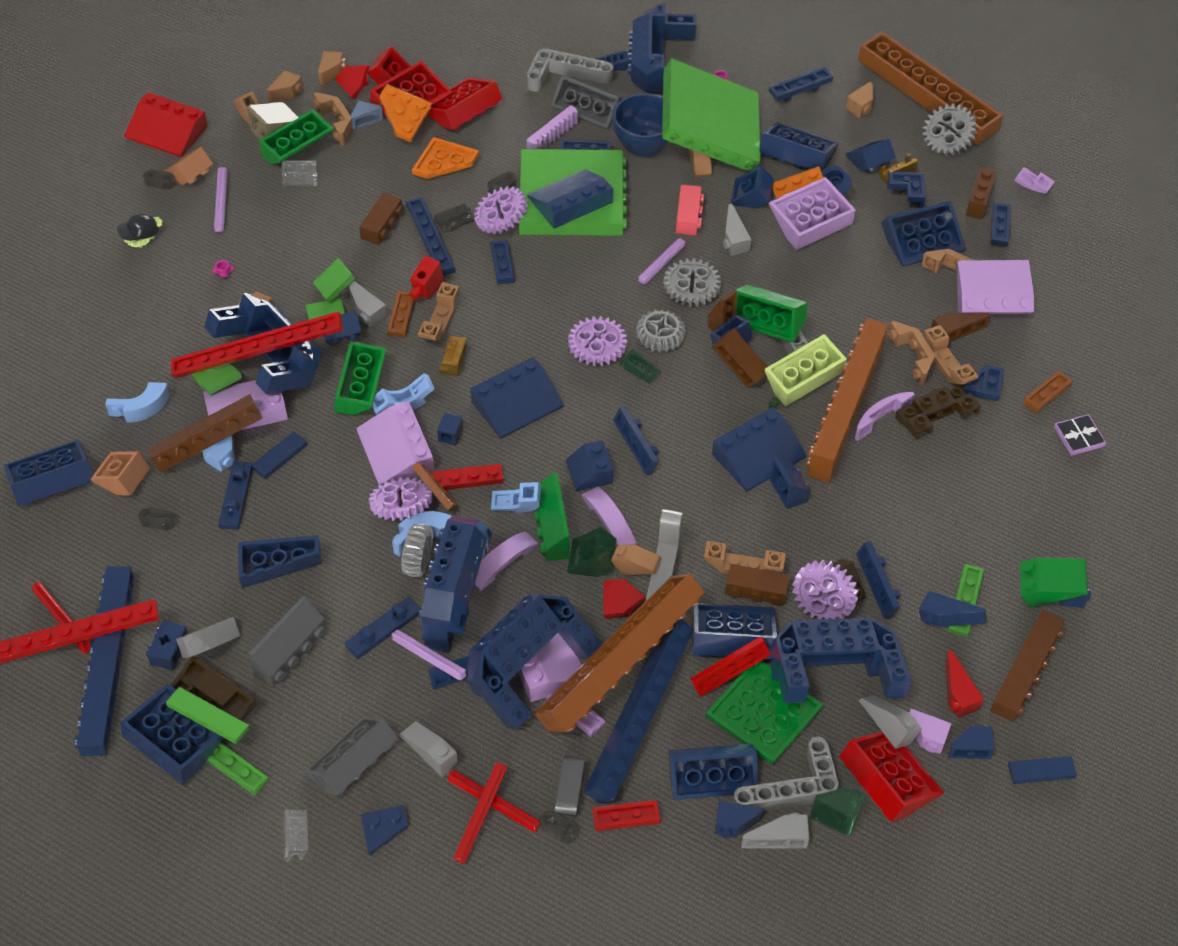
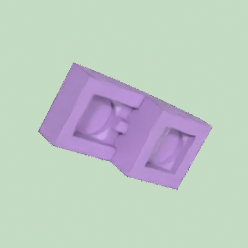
(1031, 181)

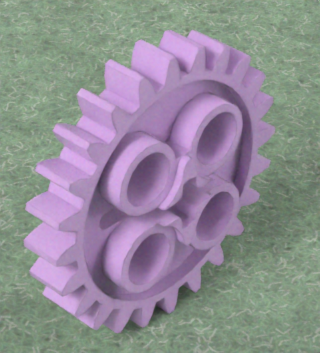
(512, 205)
(597, 341)
(386, 499)
(825, 590)

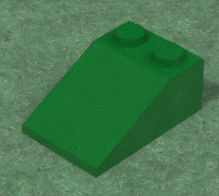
(1052, 580)

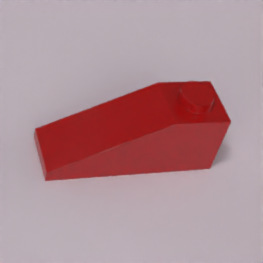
(961, 691)

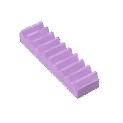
(553, 129)

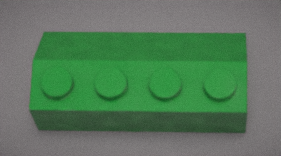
(293, 137)
(771, 312)
(359, 378)
(552, 521)

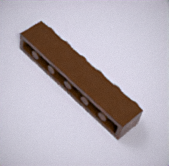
(205, 433)
(1027, 666)

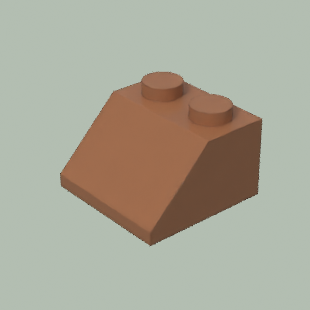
(190, 166)
(121, 472)

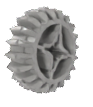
(660, 330)
(417, 550)

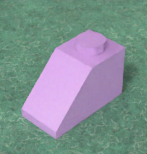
(933, 731)

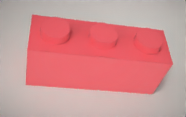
(689, 210)

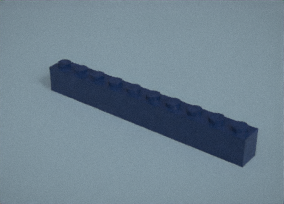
(104, 667)
(637, 714)

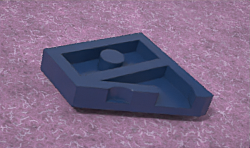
(988, 383)
(383, 826)

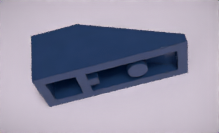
(947, 611)

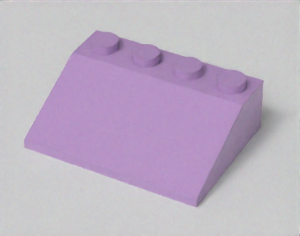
(812, 213)
(994, 287)
(270, 405)
(395, 444)
(548, 669)

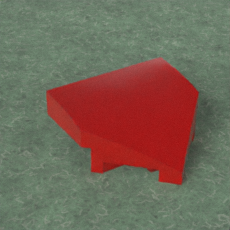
(353, 79)
(620, 598)

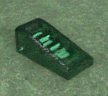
(631, 367)

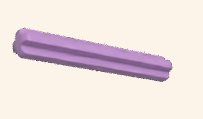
(661, 261)

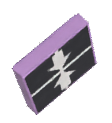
(1079, 435)

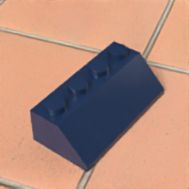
(712, 770)

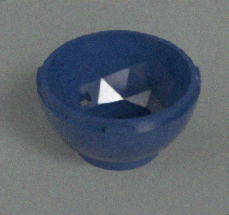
(639, 123)

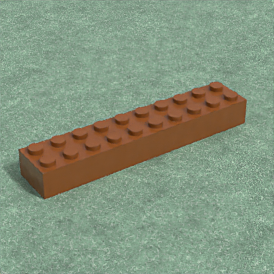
(926, 83)
(846, 400)
(619, 654)

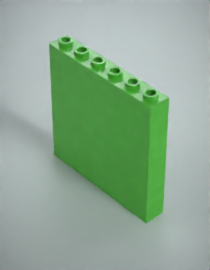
(711, 115)
(548, 166)

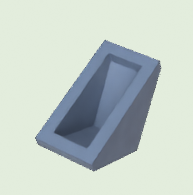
(365, 115)

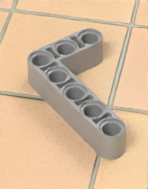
(568, 65)
(667, 549)
(794, 787)

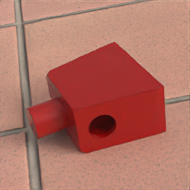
(426, 278)

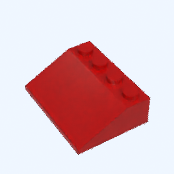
(416, 81)
(468, 100)
(165, 124)
(890, 775)

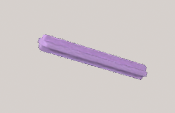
(220, 199)
(429, 655)

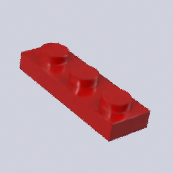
(626, 815)

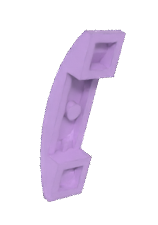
(881, 409)
(609, 515)
(502, 556)

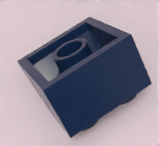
(872, 155)
(752, 189)
(590, 466)
(788, 483)

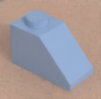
(220, 454)

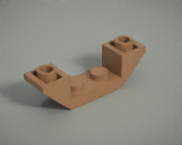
(327, 104)
(936, 259)
(443, 313)
(905, 334)
(945, 360)
(717, 557)

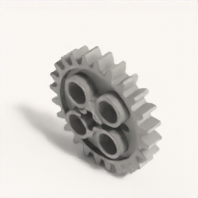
(939, 141)
(678, 279)

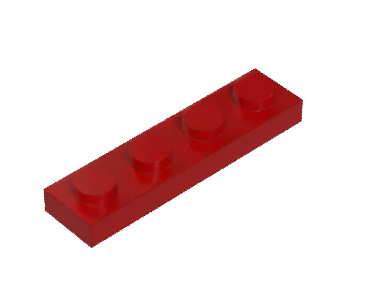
(469, 476)
(730, 666)

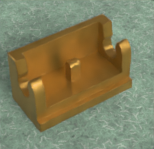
(906, 166)
(454, 356)

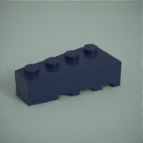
(276, 557)

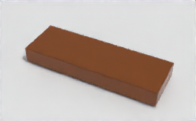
(400, 315)
(1047, 392)
(435, 486)

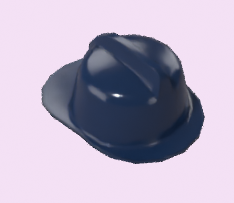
(838, 178)

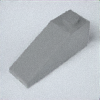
(736, 236)
(367, 306)
(208, 637)
(894, 722)
(431, 748)
(783, 832)

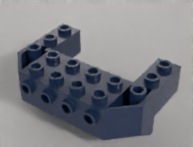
(648, 45)
(289, 366)
(452, 580)
(515, 642)
(835, 643)

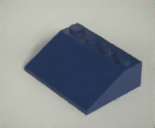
(797, 147)
(572, 197)
(923, 231)
(516, 398)
(750, 448)
(48, 473)
(726, 628)
(169, 737)

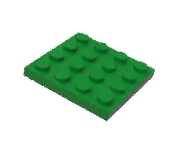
(757, 715)

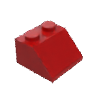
(387, 66)

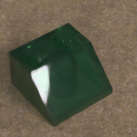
(592, 553)
(838, 809)

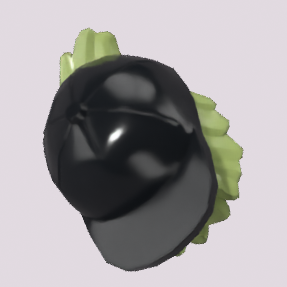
(139, 229)

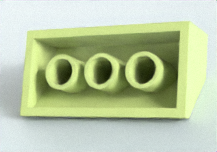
(805, 369)

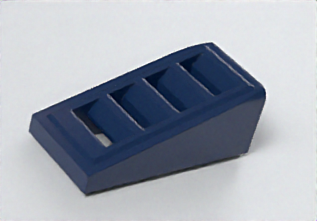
(618, 60)

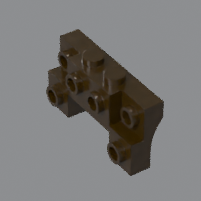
(935, 406)
(214, 688)

